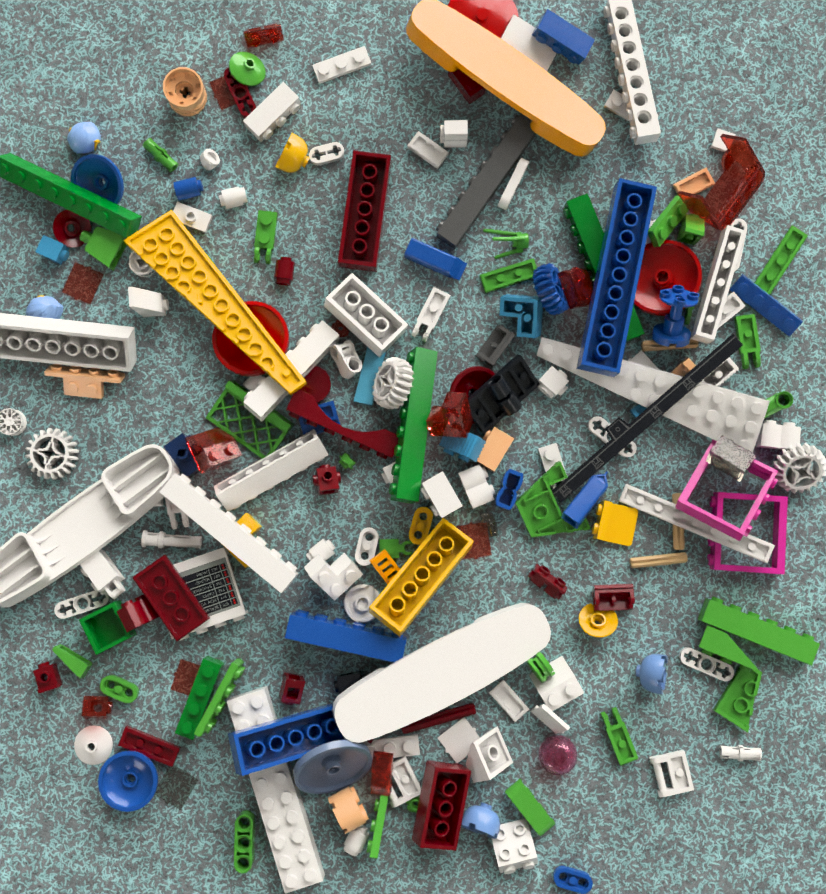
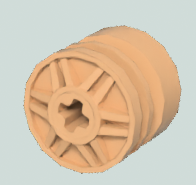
(177, 84)

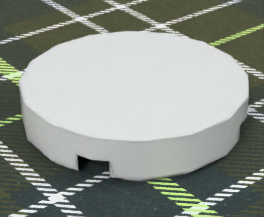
(365, 596)

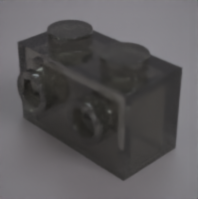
(731, 458)

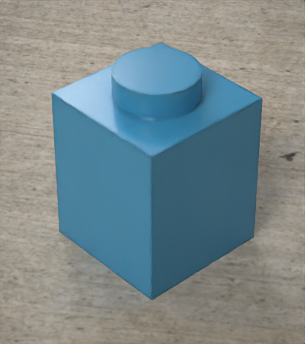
(52, 250)

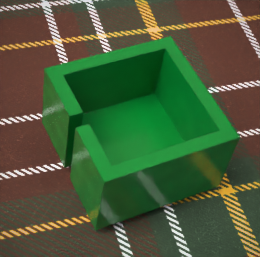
(105, 628)

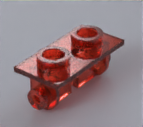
(257, 36)

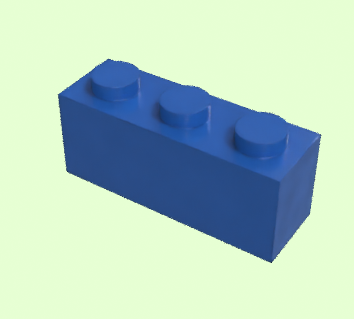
(563, 37)

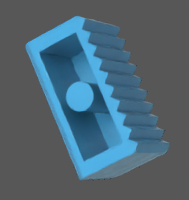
(466, 448)

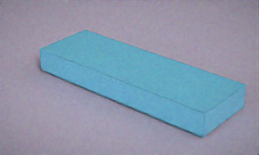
(370, 367)

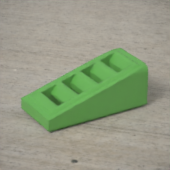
(76, 663)

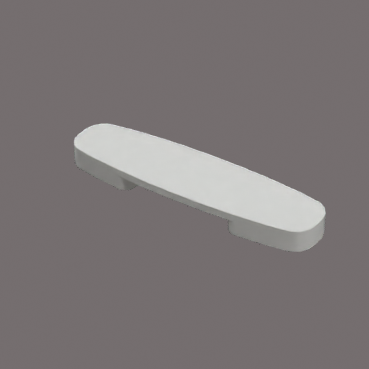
(84, 524)
(441, 672)

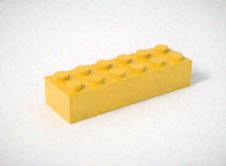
(421, 577)

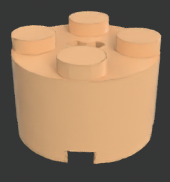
(347, 810)

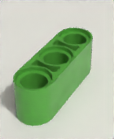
(529, 807)
(240, 849)

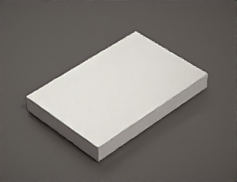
(519, 35)

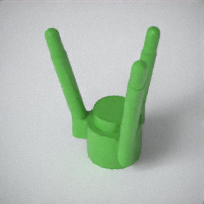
(519, 240)

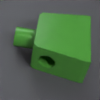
(104, 246)

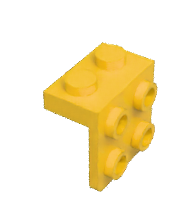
(615, 523)

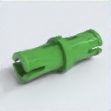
(160, 155)

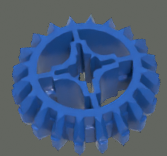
(550, 289)

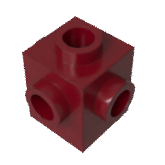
(328, 485)

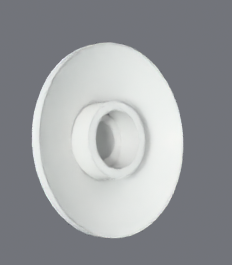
(101, 740)

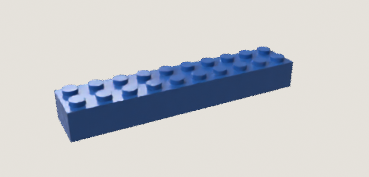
(616, 278)

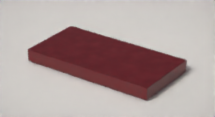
(171, 597)

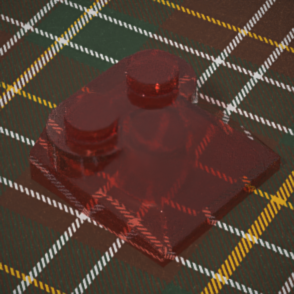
(576, 286)

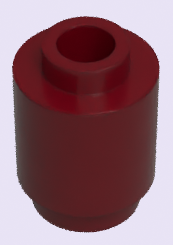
(284, 271)

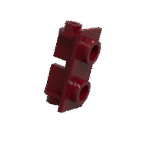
(555, 586)

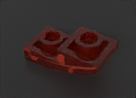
(382, 773)

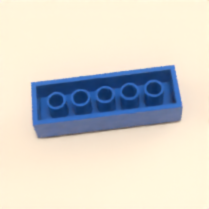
(344, 636)
(282, 739)

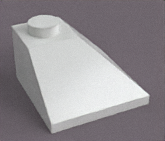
(488, 756)

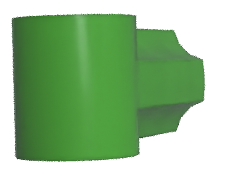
(775, 406)

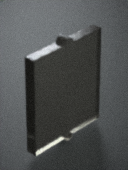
(176, 786)

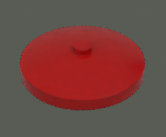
(489, 14)
(660, 270)
(234, 358)

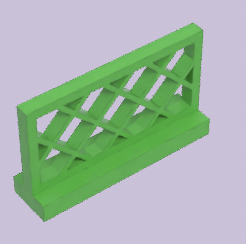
(274, 418)

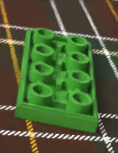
(217, 703)

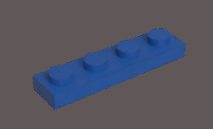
(766, 305)

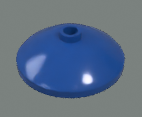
(90, 172)
(119, 790)

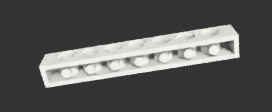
(639, 77)

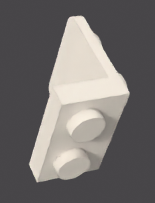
(514, 847)

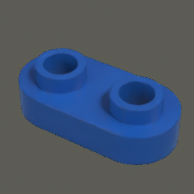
(572, 878)

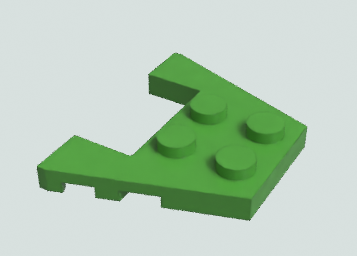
(540, 507)

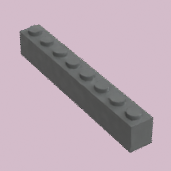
(487, 182)

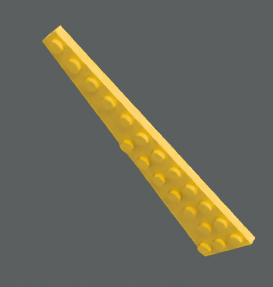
(189, 270)

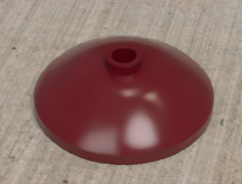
(471, 379)

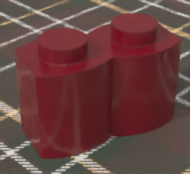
(136, 613)

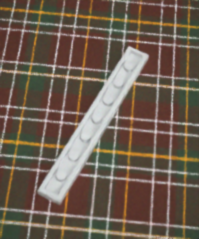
(666, 511)

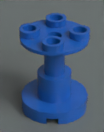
(672, 329)

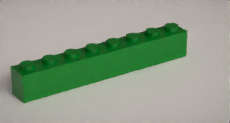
(69, 195)
(590, 238)
(413, 428)

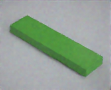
(780, 259)

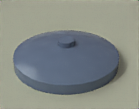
(332, 767)

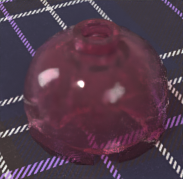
(557, 755)

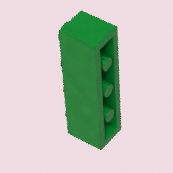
(199, 696)

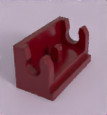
(613, 597)

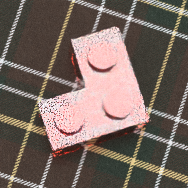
(451, 418)

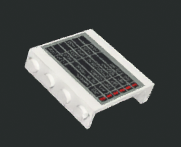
(214, 587)

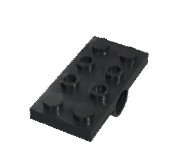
(502, 394)

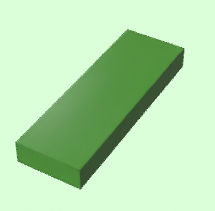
(508, 275)

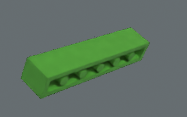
(758, 631)

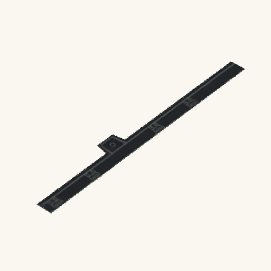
(624, 433)

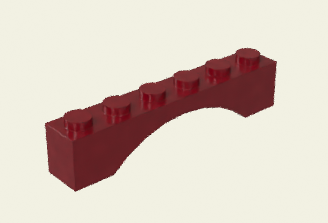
(305, 406)

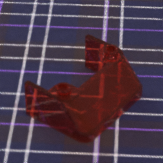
(734, 188)

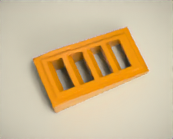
(378, 558)

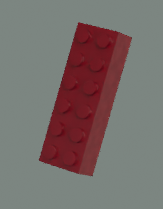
(364, 211)

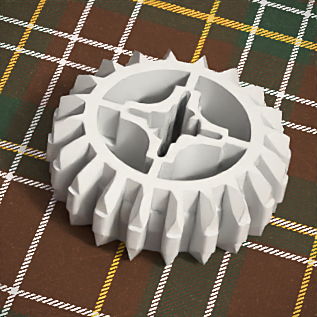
(393, 383)
(52, 446)
(799, 461)

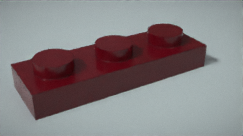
(149, 746)

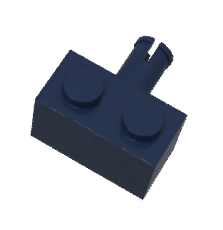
(182, 455)

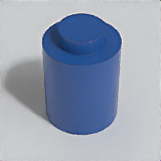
(188, 188)

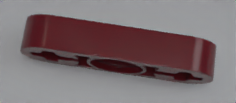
(239, 101)

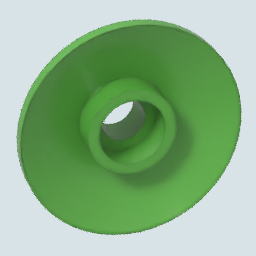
(244, 74)

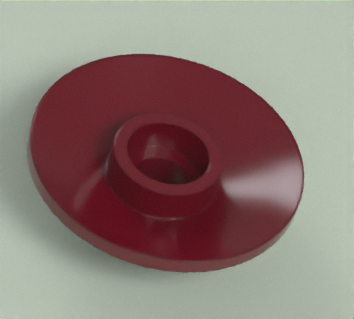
(60, 230)

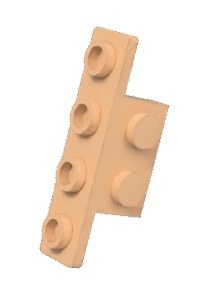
(83, 381)

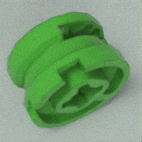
(542, 665)

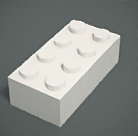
(365, 315)

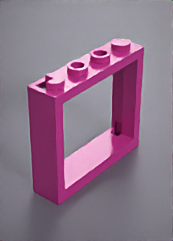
(758, 469)
(779, 534)

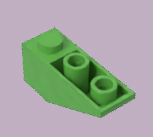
(720, 643)

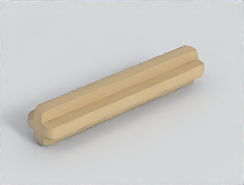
(651, 345)
(678, 532)
(657, 560)

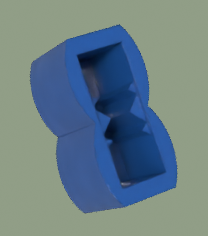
(507, 494)

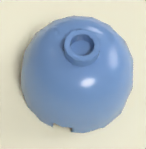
(653, 673)
(481, 820)

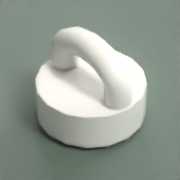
(209, 159)

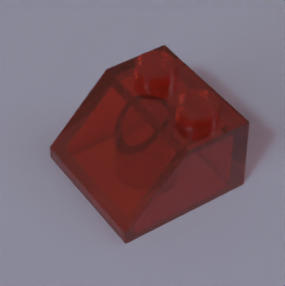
(213, 449)

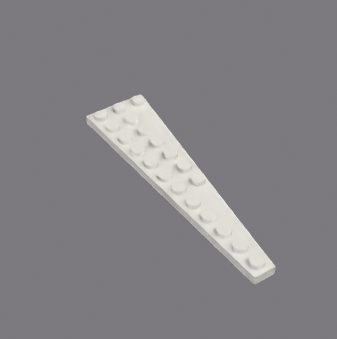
(704, 409)

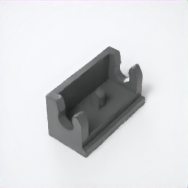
(495, 345)

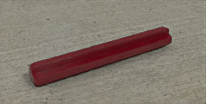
(441, 717)

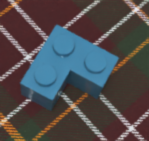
(527, 309)

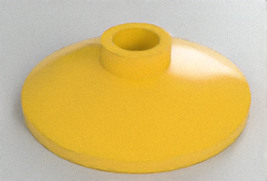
(607, 619)

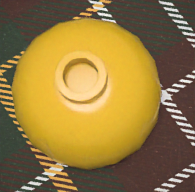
(293, 155)

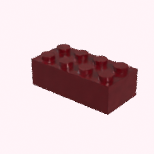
(441, 805)

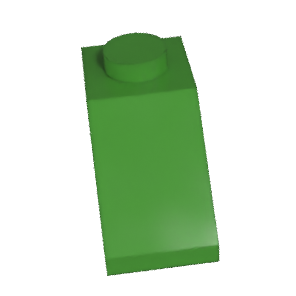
(691, 229)

